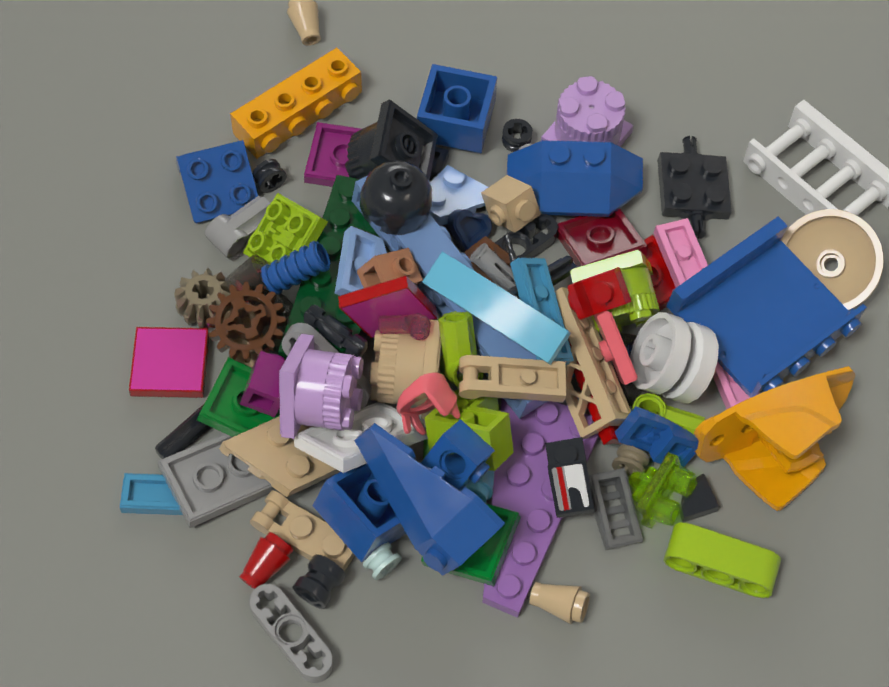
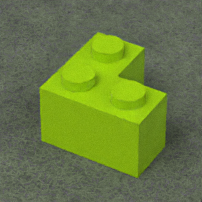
(484, 419)

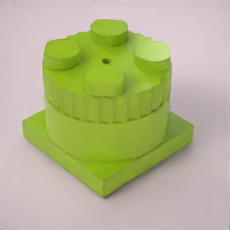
(636, 274)

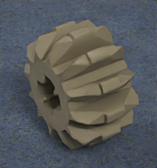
(198, 294)

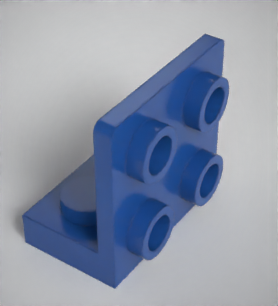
(217, 180)

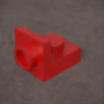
(598, 293)

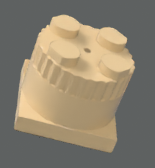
(401, 362)

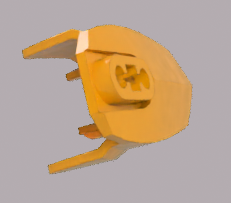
(776, 435)

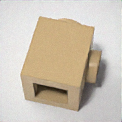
(511, 203)

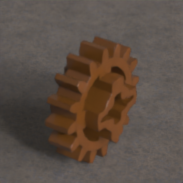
(234, 328)

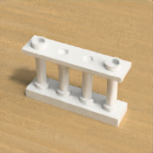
(829, 144)

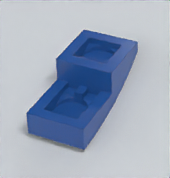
(657, 436)

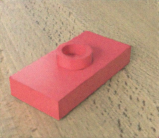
(613, 347)

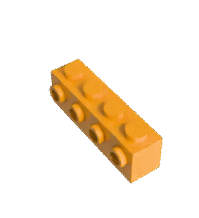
(296, 103)

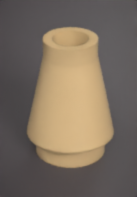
(305, 20)
(561, 601)

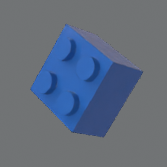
(458, 106)
(358, 511)

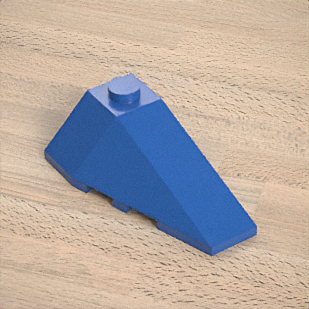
(436, 516)

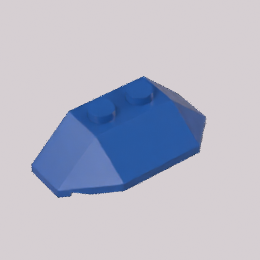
(578, 176)

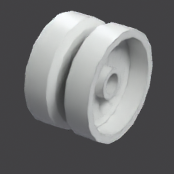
(674, 357)

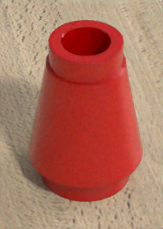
(266, 560)

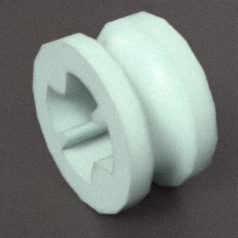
(382, 561)

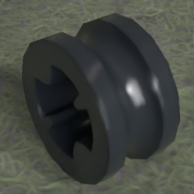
(519, 126)
(269, 175)

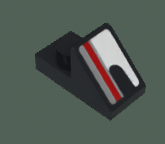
(569, 477)

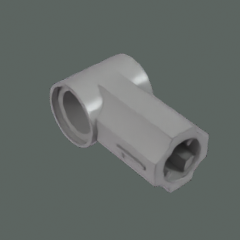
(232, 232)

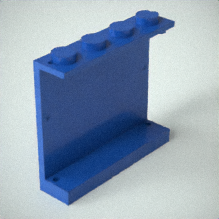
(764, 310)

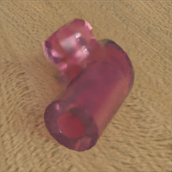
(414, 324)

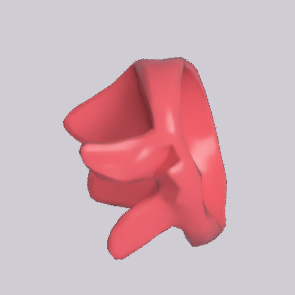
(439, 396)

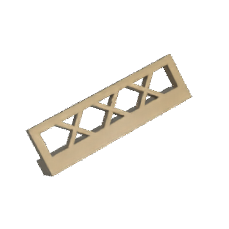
(599, 375)

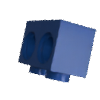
(460, 455)

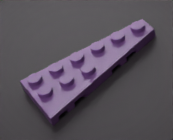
(525, 487)

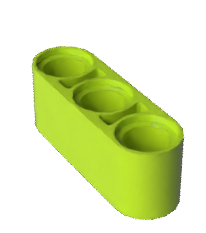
(722, 560)

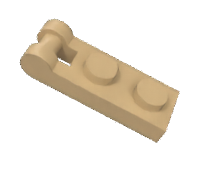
(512, 378)
(301, 530)

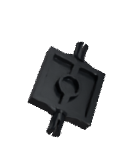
(694, 186)

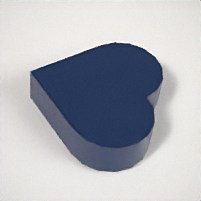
(468, 227)

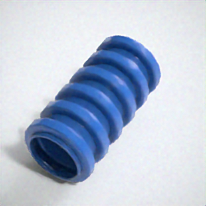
(296, 267)

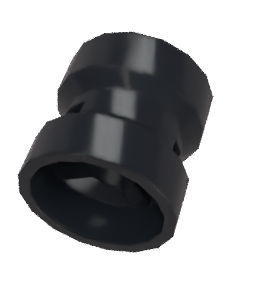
(317, 584)

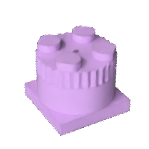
(590, 114)
(318, 388)

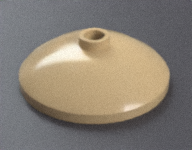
(843, 238)

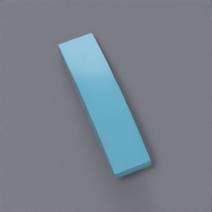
(496, 307)

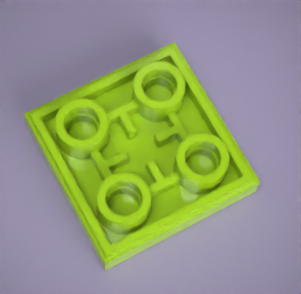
(283, 230)

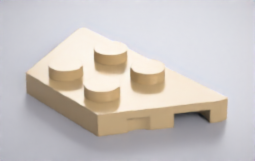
(276, 458)

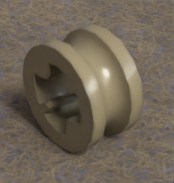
(631, 459)

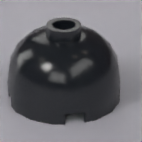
(396, 197)

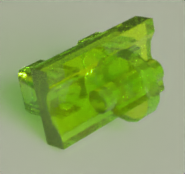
(656, 488)

